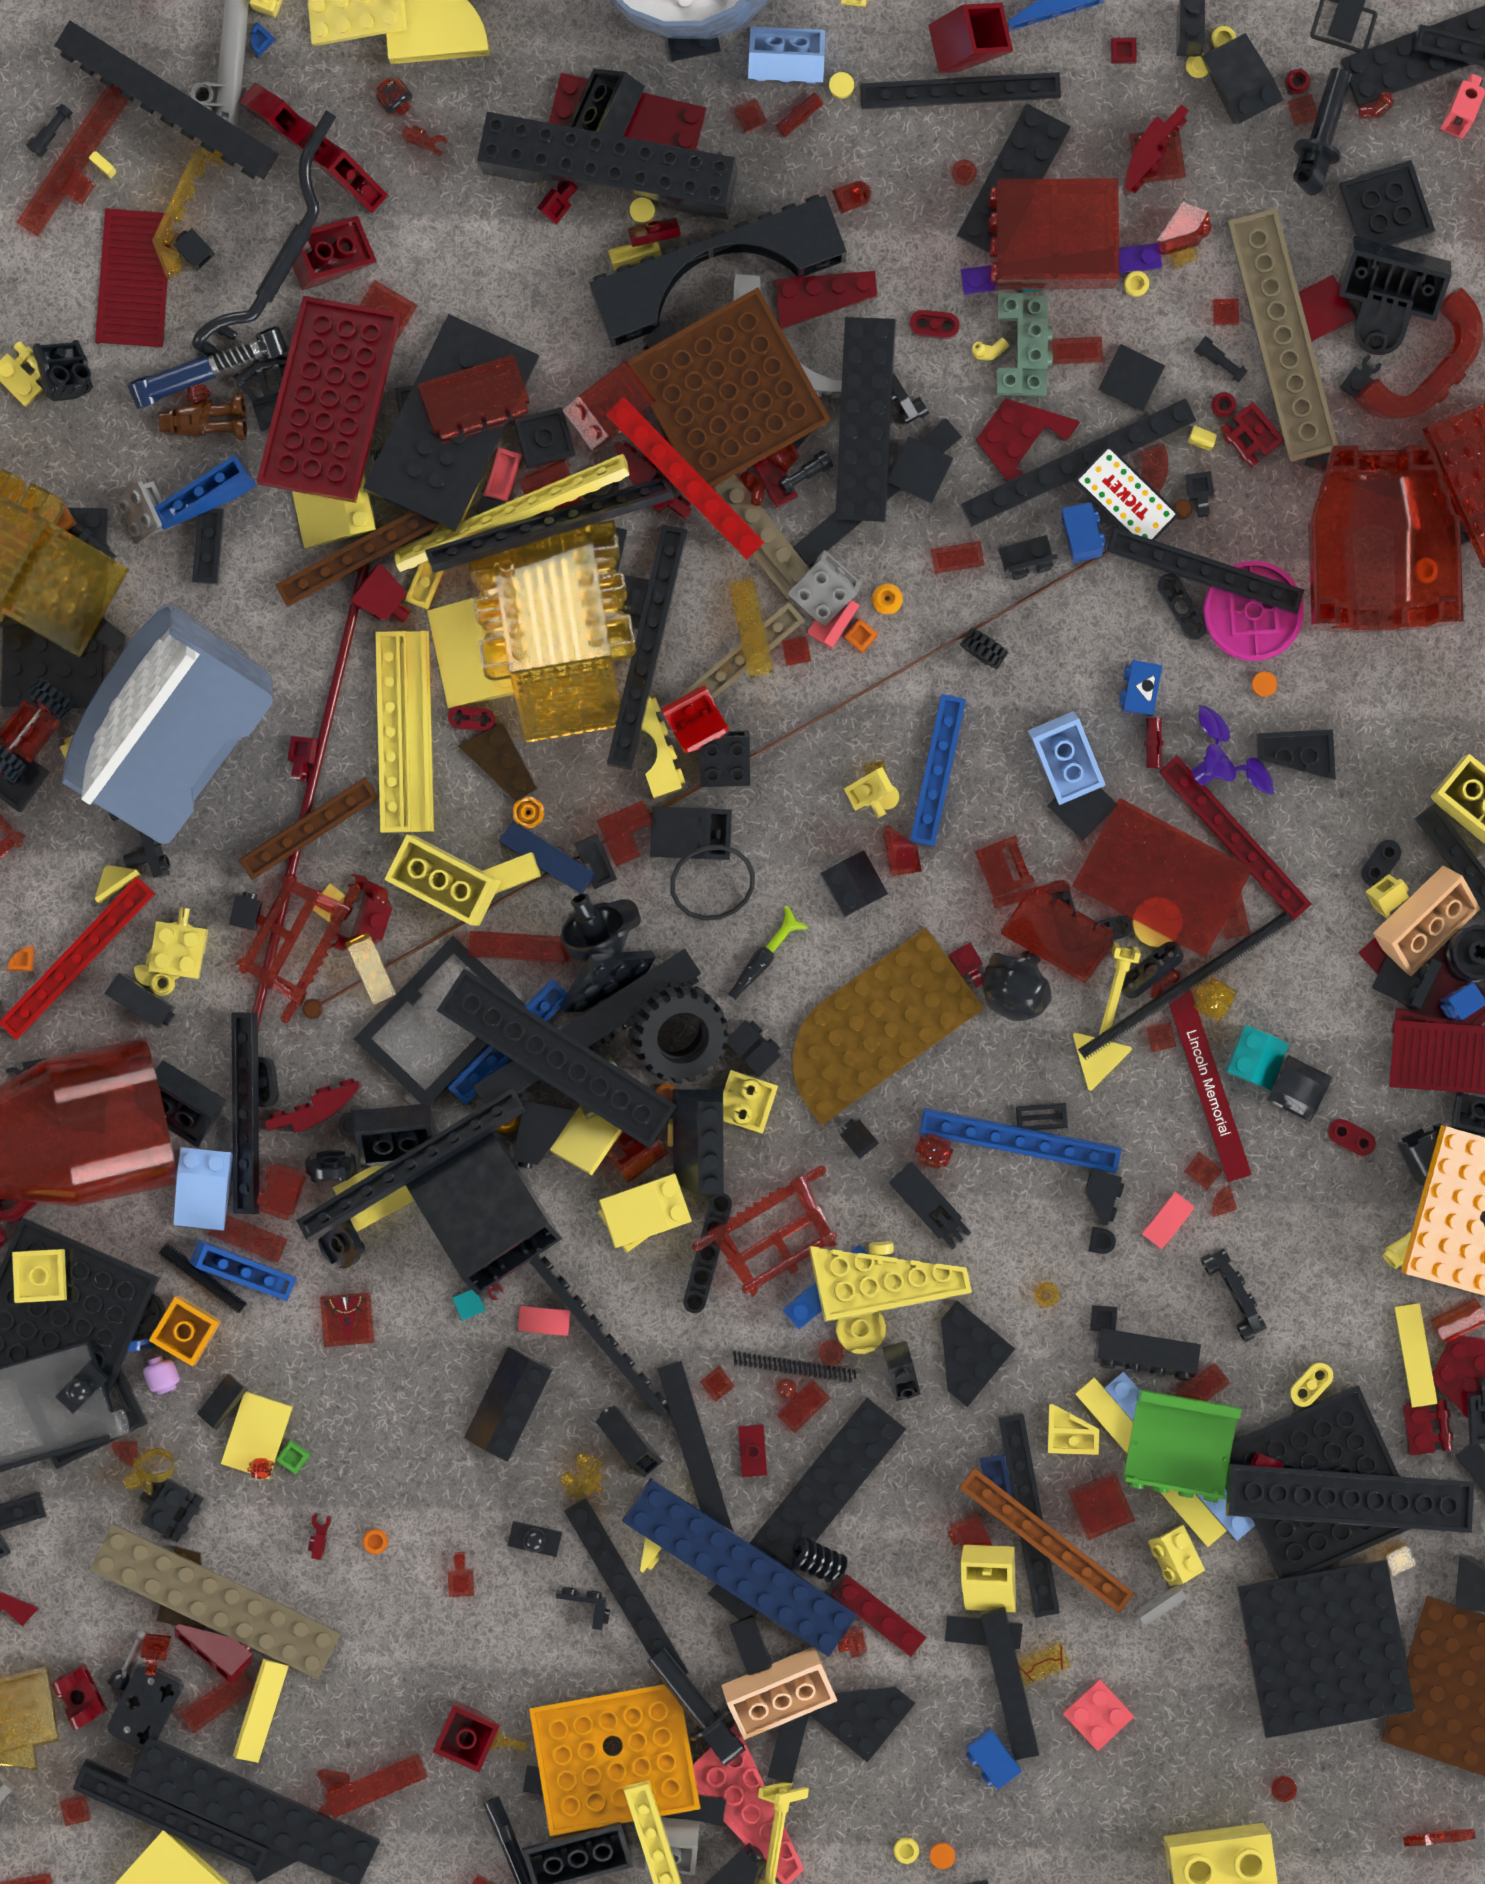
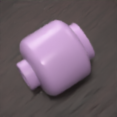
(161, 1375)

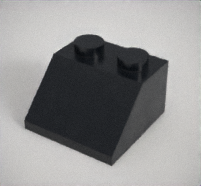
(854, 883)

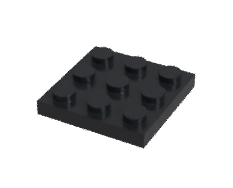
(1387, 205)

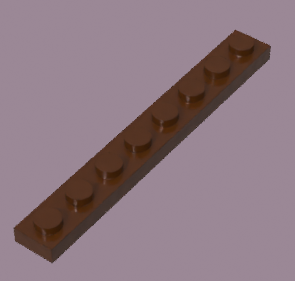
(353, 557)

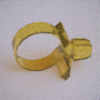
(145, 1479)

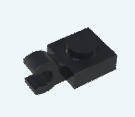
(1200, 489)

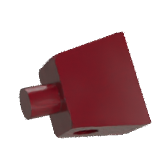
(381, 596)

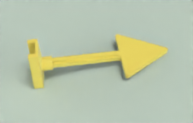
(1105, 1060)
(781, 1796)

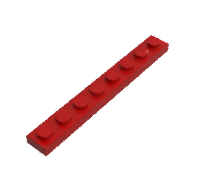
(685, 478)
(77, 958)

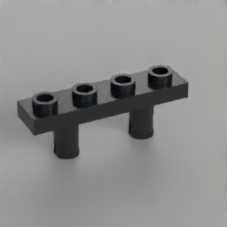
(151, 853)

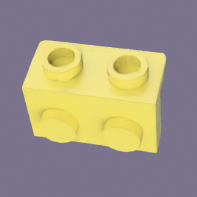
(1176, 1556)

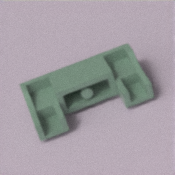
(1032, 340)

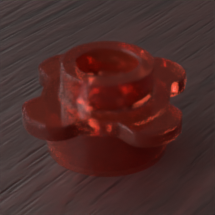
(260, 1468)

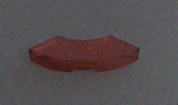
(1155, 467)
(1439, 1837)

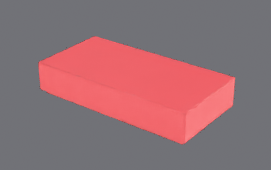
(502, 475)

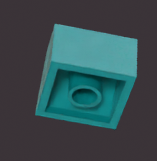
(1256, 1057)

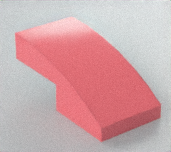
(1168, 1220)
(544, 1320)

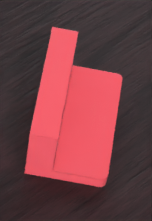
(832, 631)

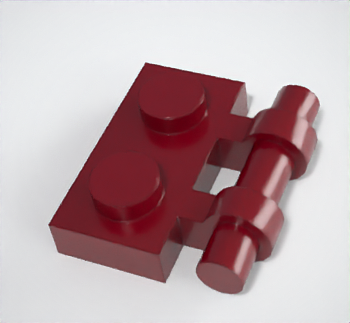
(1257, 429)
(1419, 1428)

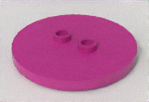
(1247, 627)

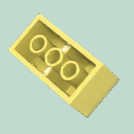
(1464, 795)

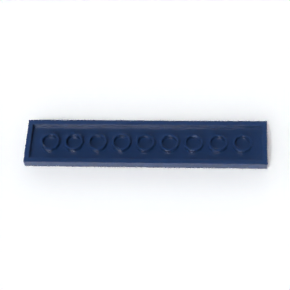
(739, 1567)

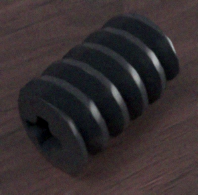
(818, 1560)

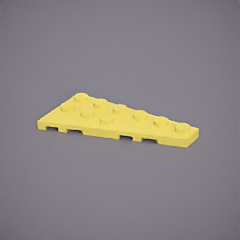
(873, 1283)

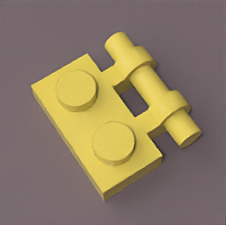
(16, 378)

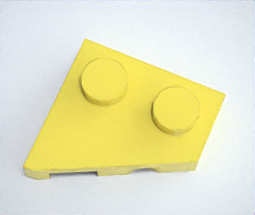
(1070, 1434)

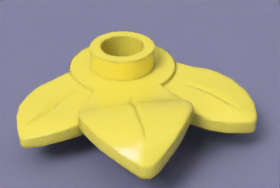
(151, 978)

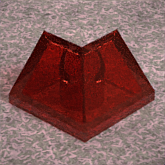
(901, 853)

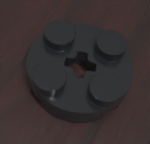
(330, 1165)
(350, 1248)

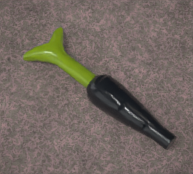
(765, 955)

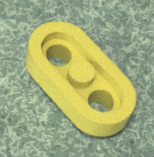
(1311, 1384)

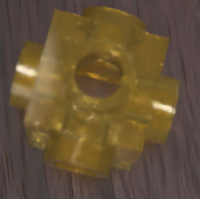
(1214, 998)

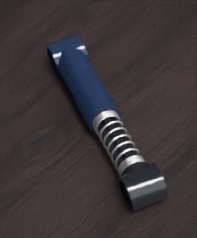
(152, 388)

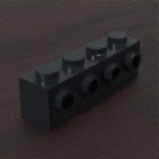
(1147, 1353)

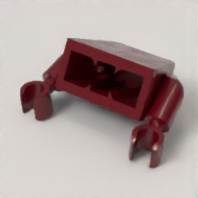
(372, 914)

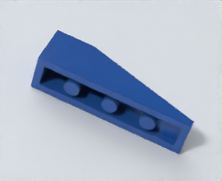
(1048, 9)
(209, 491)
(241, 1269)
(808, 1303)

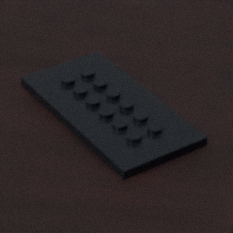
(433, 473)

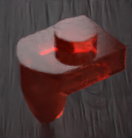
(852, 196)

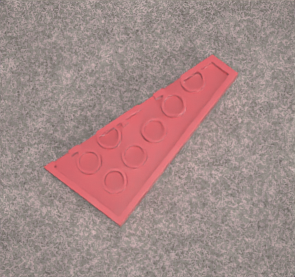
(745, 1812)

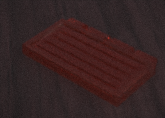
(474, 394)
(1057, 935)

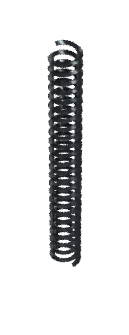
(795, 1370)

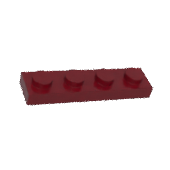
(878, 1615)

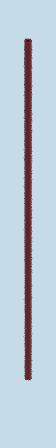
(314, 775)

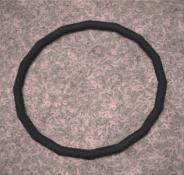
(699, 850)

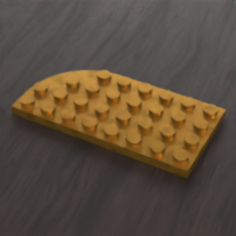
(879, 1024)

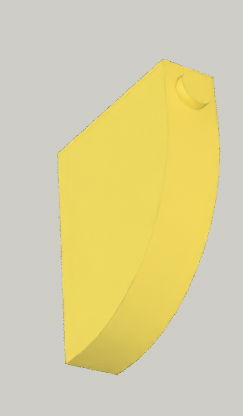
(438, 32)
(170, 1862)

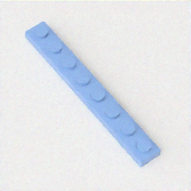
(1126, 1395)

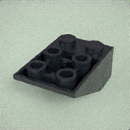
(685, 829)

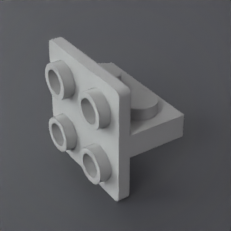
(139, 512)

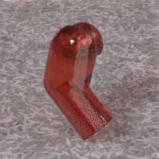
(755, 486)
(1172, 977)

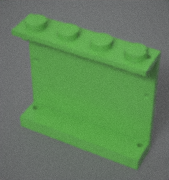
(1180, 1445)

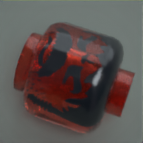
(394, 96)

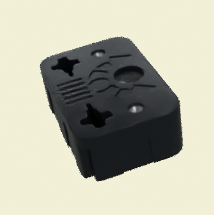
(153, 1708)

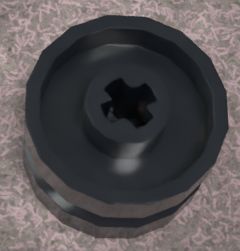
(1460, 954)

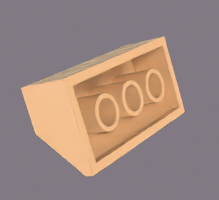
(1427, 920)
(779, 1693)

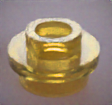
(1046, 1286)

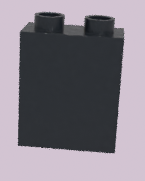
(483, 1213)

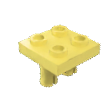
(747, 1101)

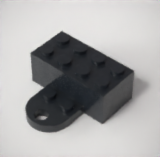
(1392, 288)

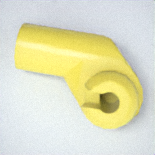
(988, 352)

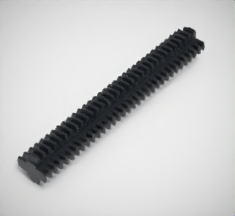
(202, 1278)

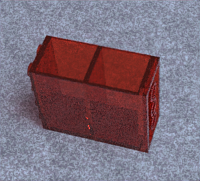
(1054, 233)

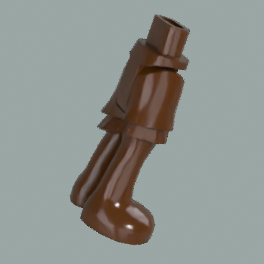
(194, 418)

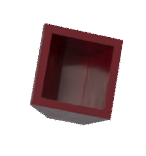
(970, 36)

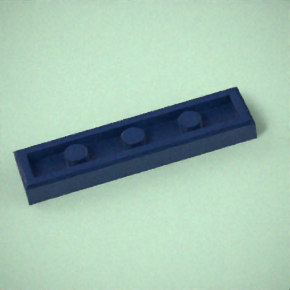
(548, 857)

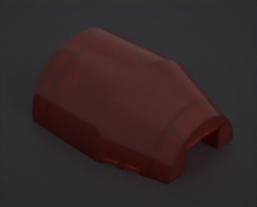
(1384, 543)
(85, 1128)

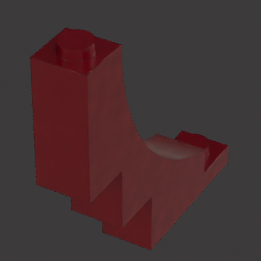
(328, 157)

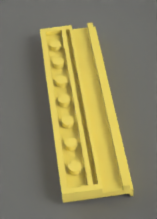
(404, 731)

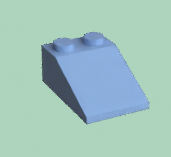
(1066, 757)
(202, 1188)

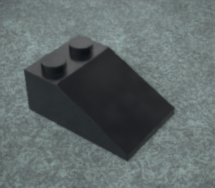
(1241, 79)

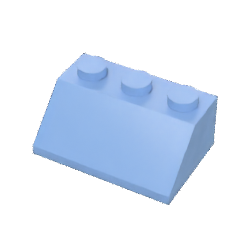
(786, 54)

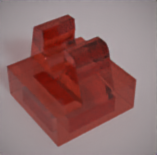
(853, 1642)

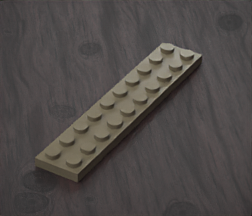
(1283, 335)
(215, 1601)

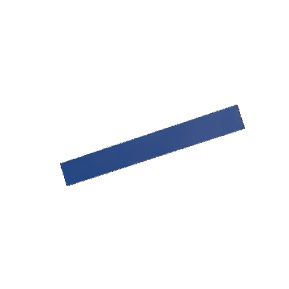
(1020, 1140)

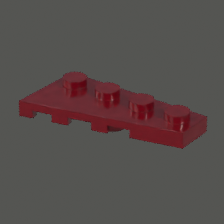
(815, 296)

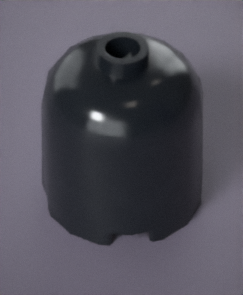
(1418, 1152)

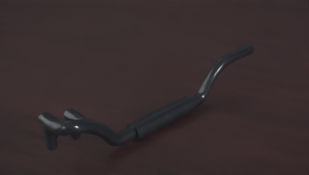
(286, 257)

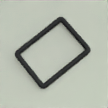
(1339, 44)

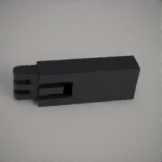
(923, 1199)

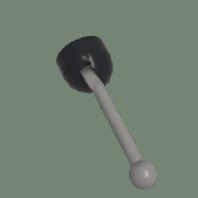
(121, 1677)

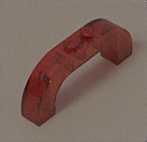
(1468, 336)

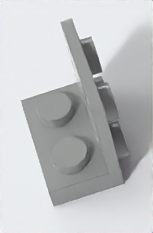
(825, 589)

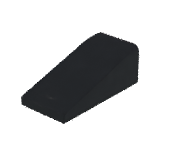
(751, 1645)

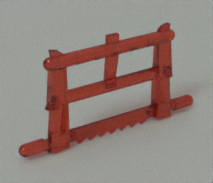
(270, 977)
(737, 1260)

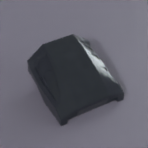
(63, 370)
(1299, 1088)

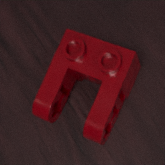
(79, 1712)

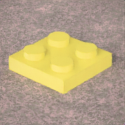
(39, 1276)

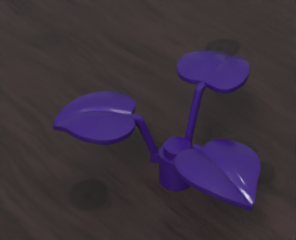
(1217, 763)

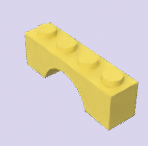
(663, 776)

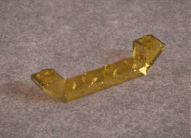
(185, 190)

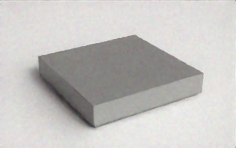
(1160, 1604)

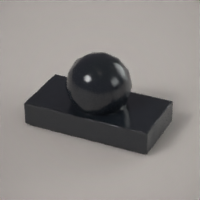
(82, 1387)
(534, 1538)

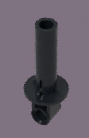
(1317, 152)
(708, 1722)

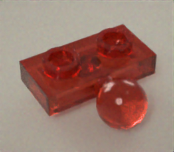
(801, 1404)

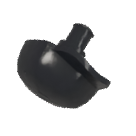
(598, 927)
(1016, 986)

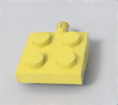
(178, 947)

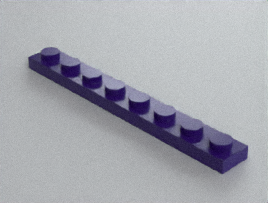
(1131, 259)

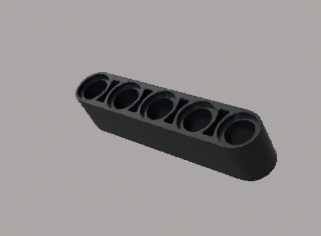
(700, 1263)

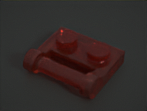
(996, 868)

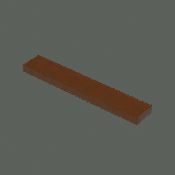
(308, 828)

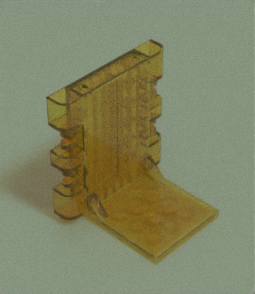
(47, 573)
(556, 629)

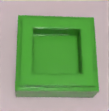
(293, 1457)

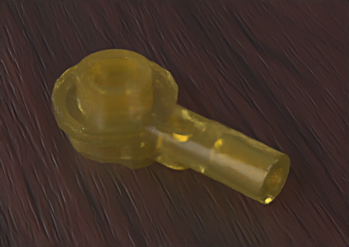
(508, 1742)

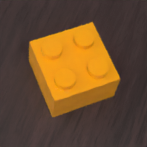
(185, 1330)

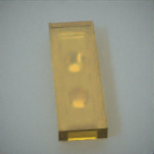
(370, 968)

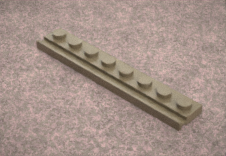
(776, 554)

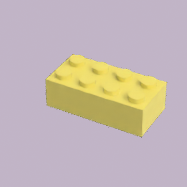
(442, 880)

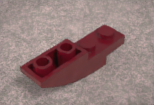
(1146, 156)
(644, 470)
(325, 1104)

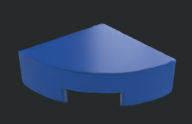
(260, 39)
(138, 1344)

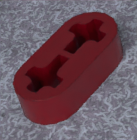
(472, 712)

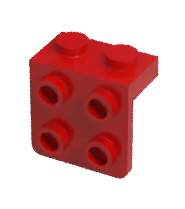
(695, 719)

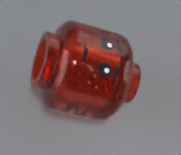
(934, 1151)

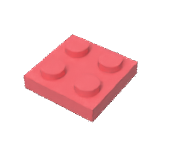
(1098, 1714)

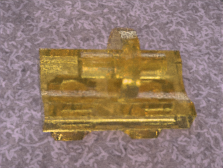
(587, 1479)

